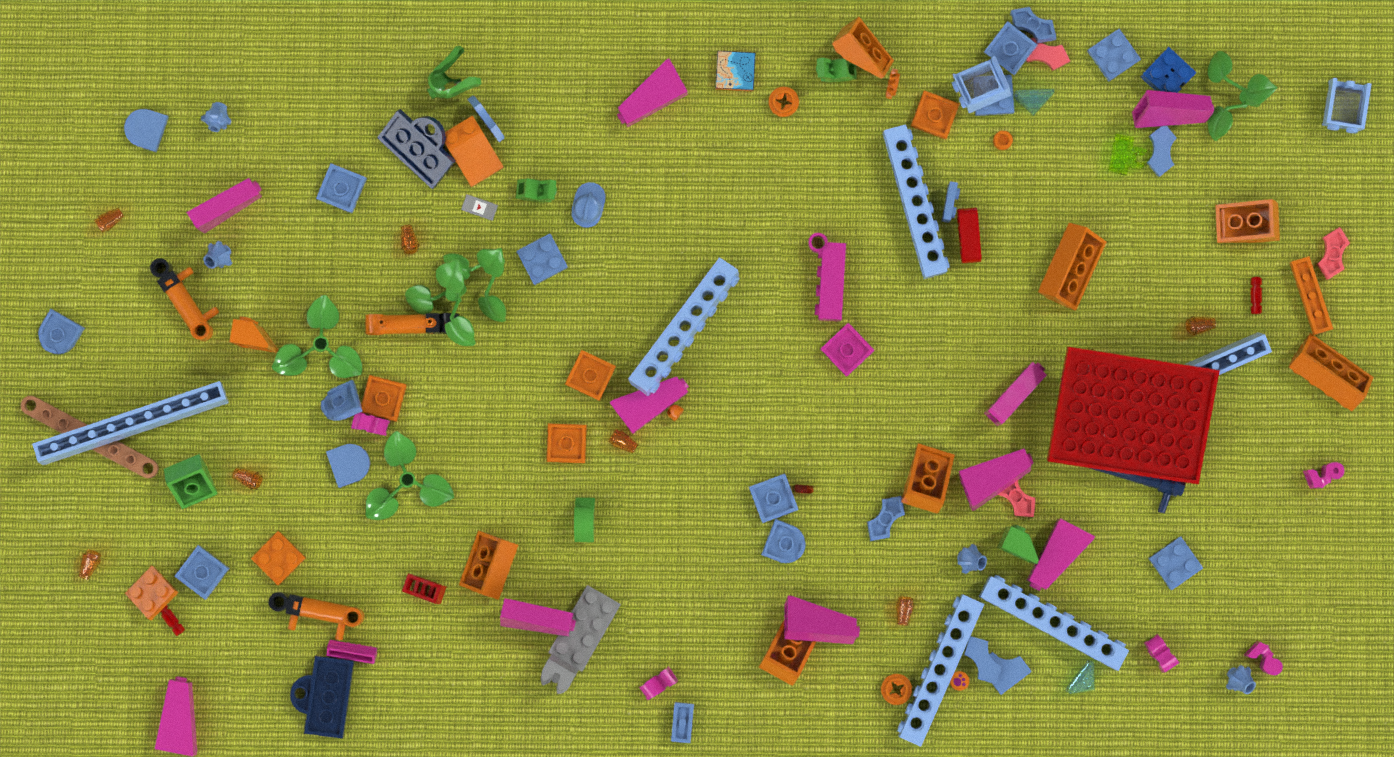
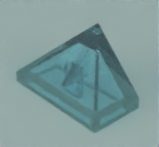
(1033, 99)
(1083, 680)

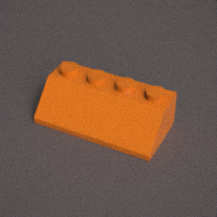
(1072, 266)
(1331, 372)

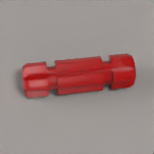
(1256, 295)
(172, 621)

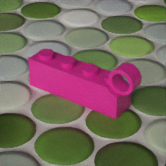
(831, 279)

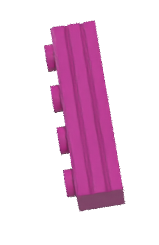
(351, 651)

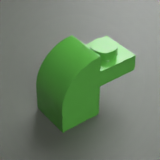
(835, 70)
(536, 190)
(584, 520)

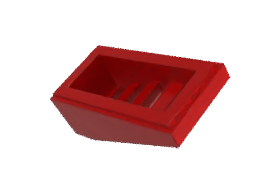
(439, 594)

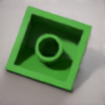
(190, 481)
(1018, 544)

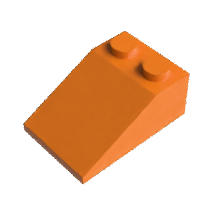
(862, 48)
(472, 151)
(1248, 222)
(928, 479)
(786, 657)

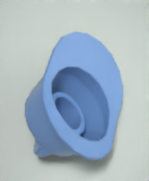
(588, 204)

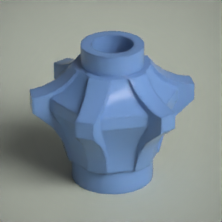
(216, 117)
(217, 255)
(971, 559)
(1240, 680)

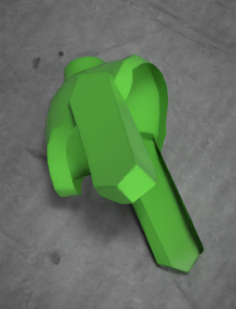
(438, 78)

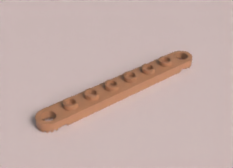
(64, 423)

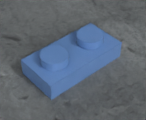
(952, 194)
(682, 722)

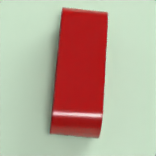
(969, 235)

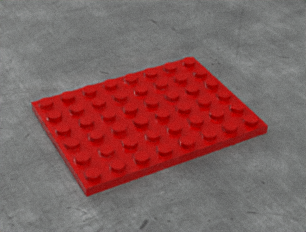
(1133, 415)

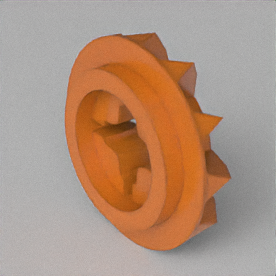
(892, 83)
(791, 97)
(894, 698)

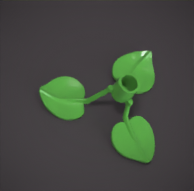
(1258, 91)
(492, 263)
(449, 276)
(320, 315)
(434, 489)

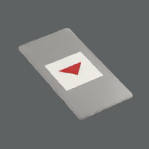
(479, 207)

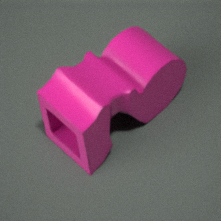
(370, 424)
(1328, 472)
(1161, 653)
(1268, 664)
(658, 683)

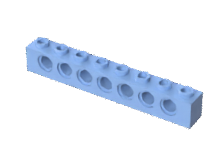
(904, 135)
(720, 270)
(1117, 649)
(918, 734)

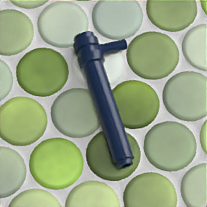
(1167, 487)

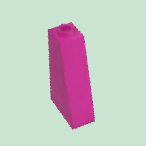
(654, 94)
(1171, 108)
(224, 205)
(1015, 393)
(639, 409)
(993, 476)
(1059, 551)
(536, 618)
(816, 623)
(177, 720)

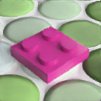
(847, 349)

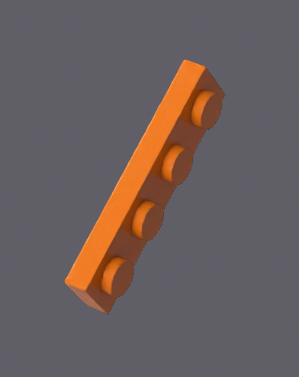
(1311, 295)

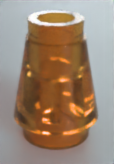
(109, 219)
(409, 241)
(1198, 325)
(622, 441)
(248, 478)
(89, 563)
(904, 610)

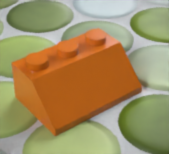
(250, 335)
(488, 565)

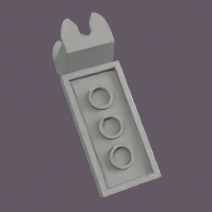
(572, 652)

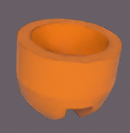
(674, 412)

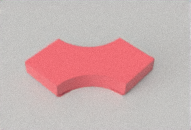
(1051, 55)
(1332, 260)
(1022, 504)

